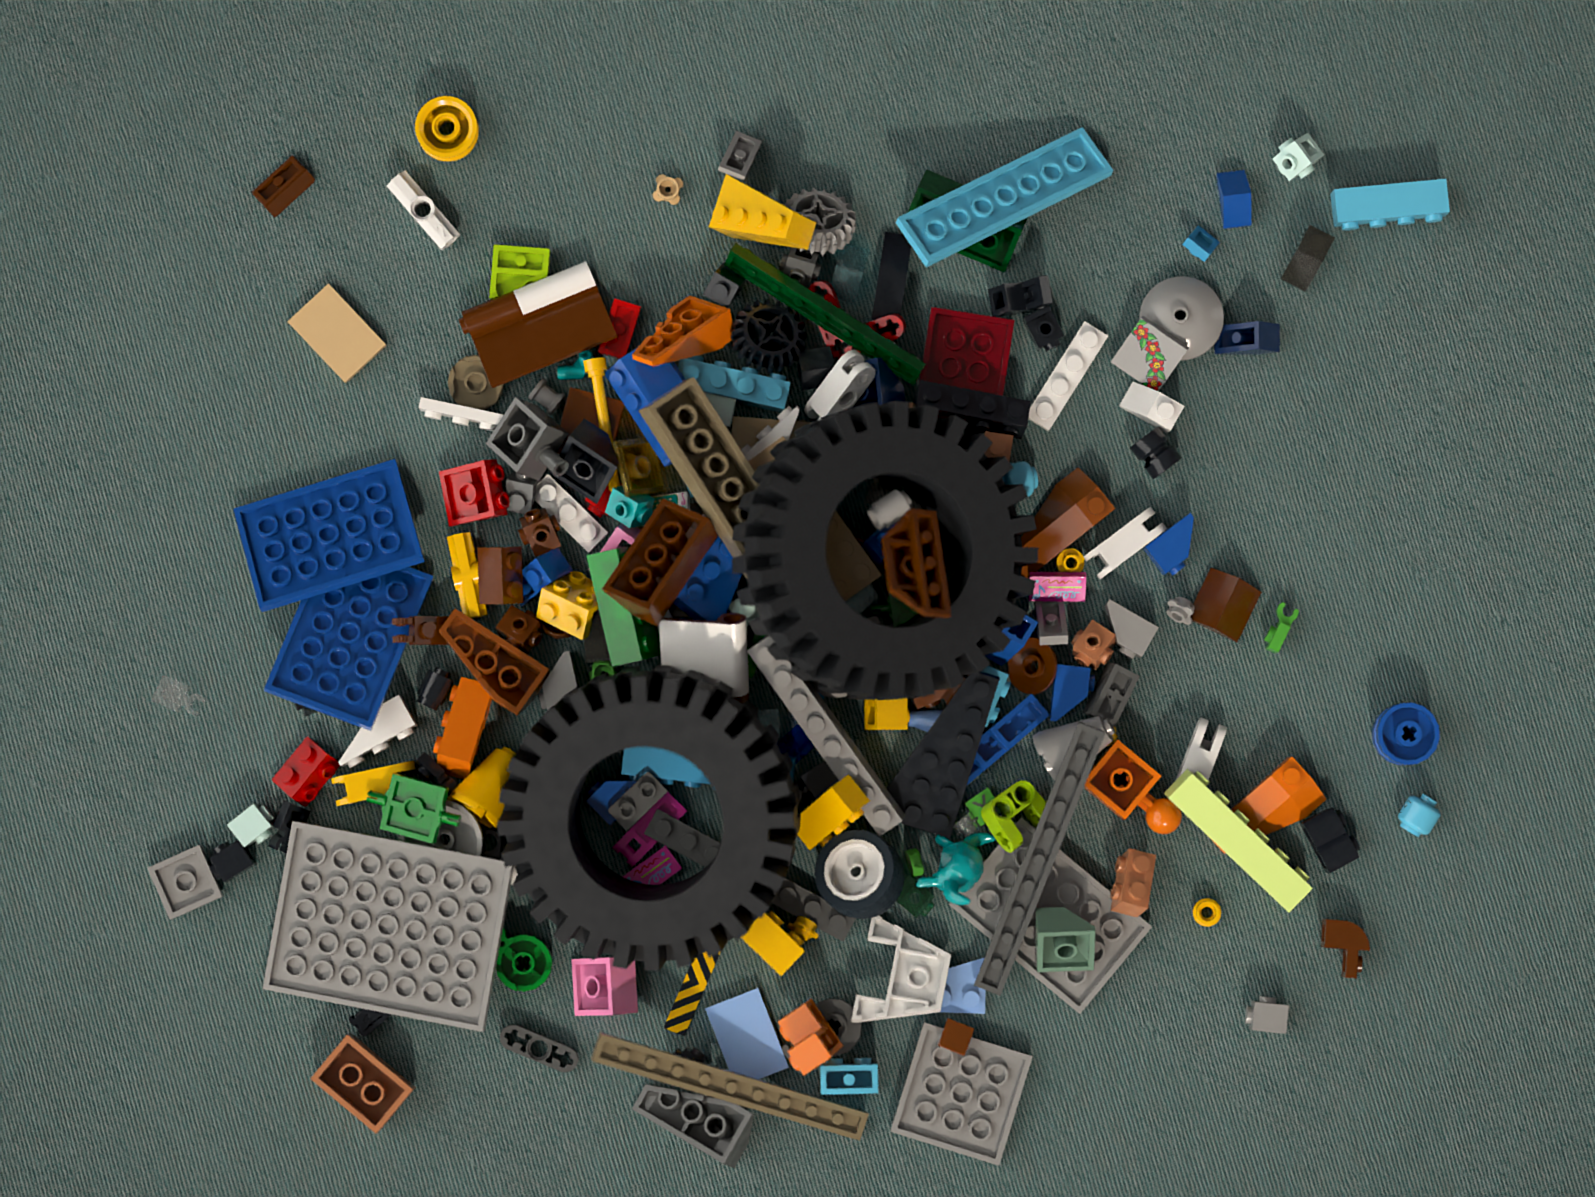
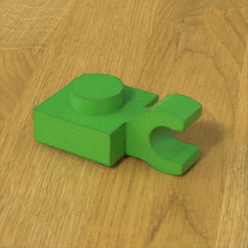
(1277, 635)

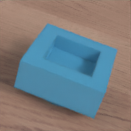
(1201, 243)

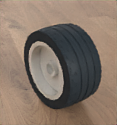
(879, 878)

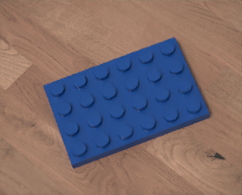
(328, 535)
(343, 649)

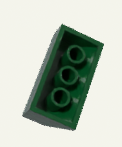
(991, 251)

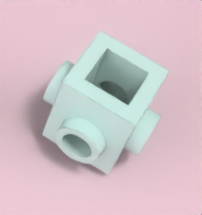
(1298, 157)

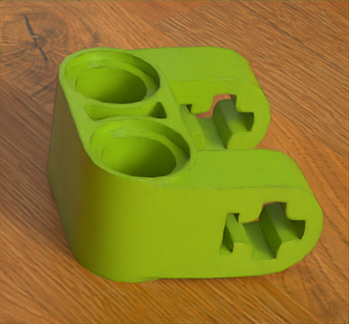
(1002, 826)

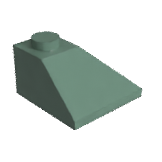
(1063, 941)

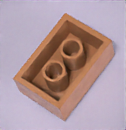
(363, 1083)

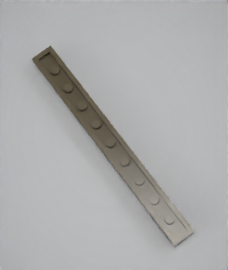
(729, 1086)

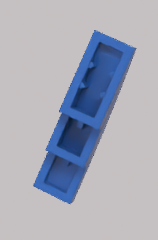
(1007, 733)

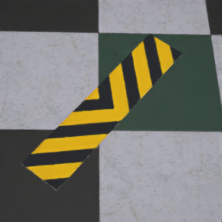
(690, 993)

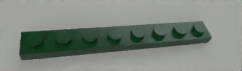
(824, 313)

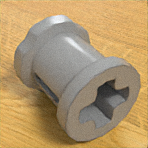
(546, 396)

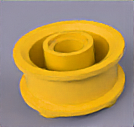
(451, 146)

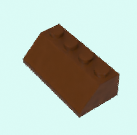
(660, 561)

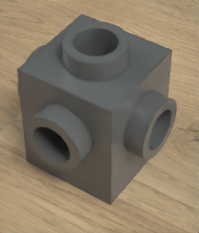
(801, 266)

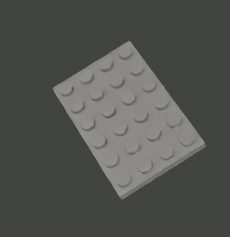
(1065, 887)

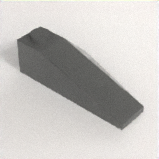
(702, 1121)

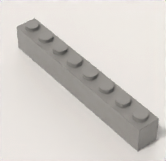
(827, 736)

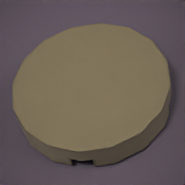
(471, 386)

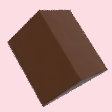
(1224, 604)

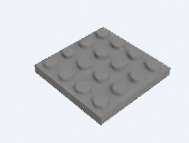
(961, 1099)

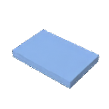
(747, 1035)

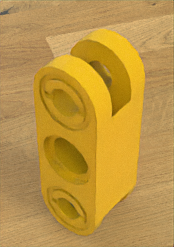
(375, 779)

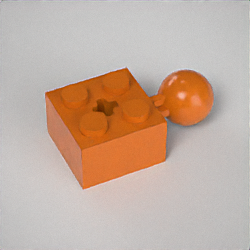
(1161, 813)

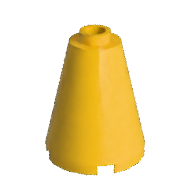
(483, 786)

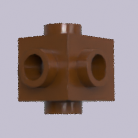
(539, 531)
(520, 629)

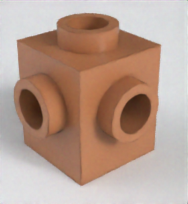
(1093, 645)

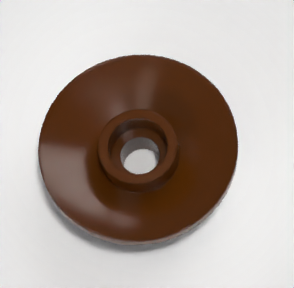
(1023, 670)

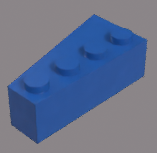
(710, 585)

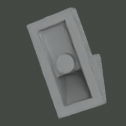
(740, 156)
(1051, 623)

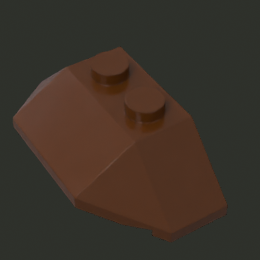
(916, 563)

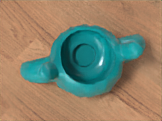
(959, 867)

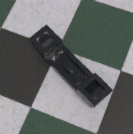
(891, 279)

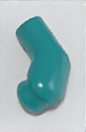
(576, 370)

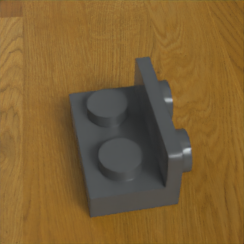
(638, 800)

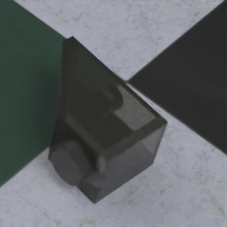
(1307, 258)

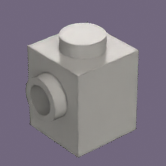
(1267, 1015)

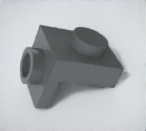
(521, 492)

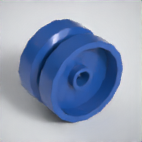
(1422, 734)

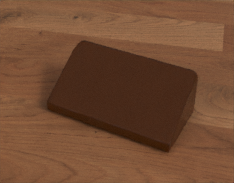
(283, 186)

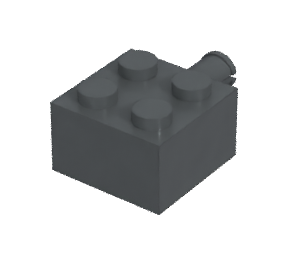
(529, 440)

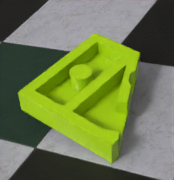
(517, 267)

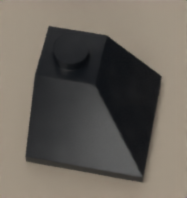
(589, 460)

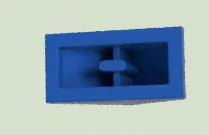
(1234, 199)

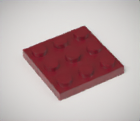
(967, 350)

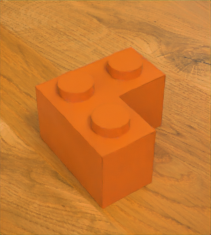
(811, 1036)

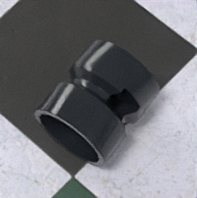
(1155, 452)

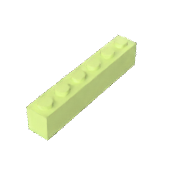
(1236, 839)

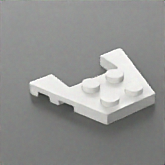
(915, 979)

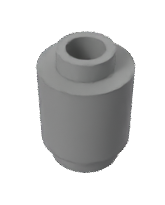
(889, 509)

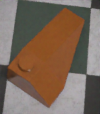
(1065, 516)
(500, 668)

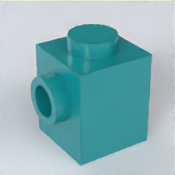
(629, 510)

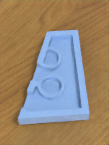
(960, 992)

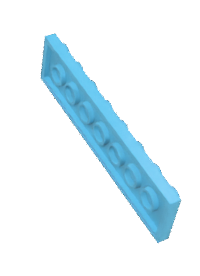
(1004, 197)

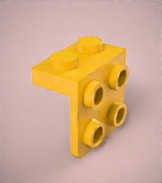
(569, 604)

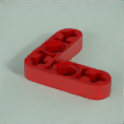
(831, 340)

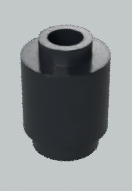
(434, 688)

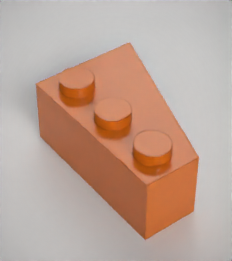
(462, 728)

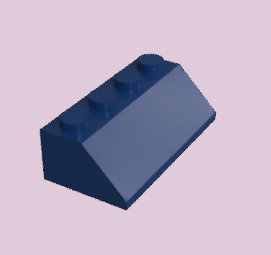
(638, 386)

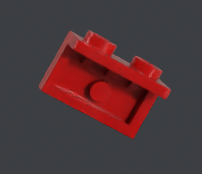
(306, 772)

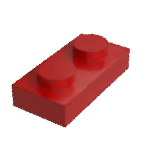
(624, 320)

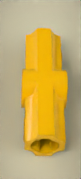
(466, 574)

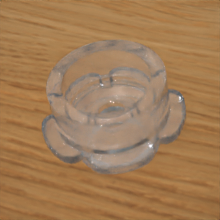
(966, 824)

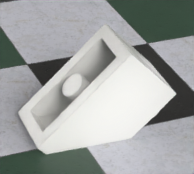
(1151, 406)

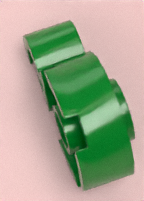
(507, 962)

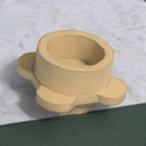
(664, 182)

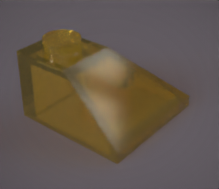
(640, 468)

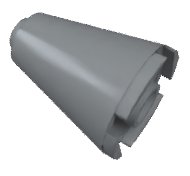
(1055, 741)

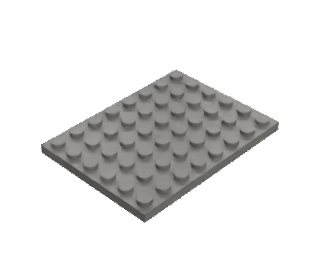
(388, 926)

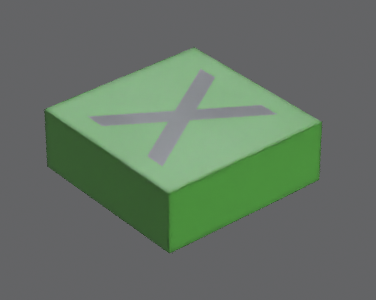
(976, 803)

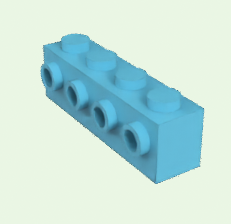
(1390, 203)
(743, 385)

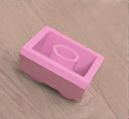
(603, 988)

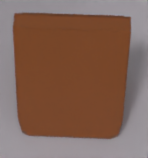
(956, 1037)

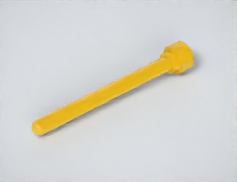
(596, 370)

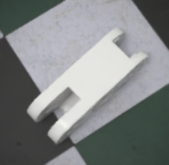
(841, 386)
(1125, 542)
(1200, 752)

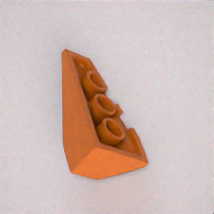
(690, 330)
(1280, 798)

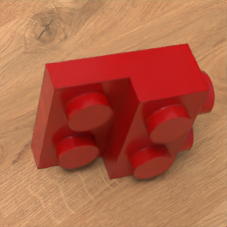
(474, 492)

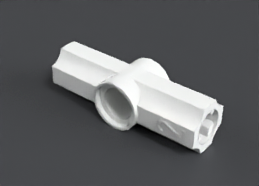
(411, 197)

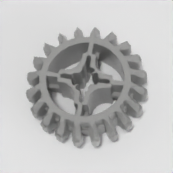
(832, 216)

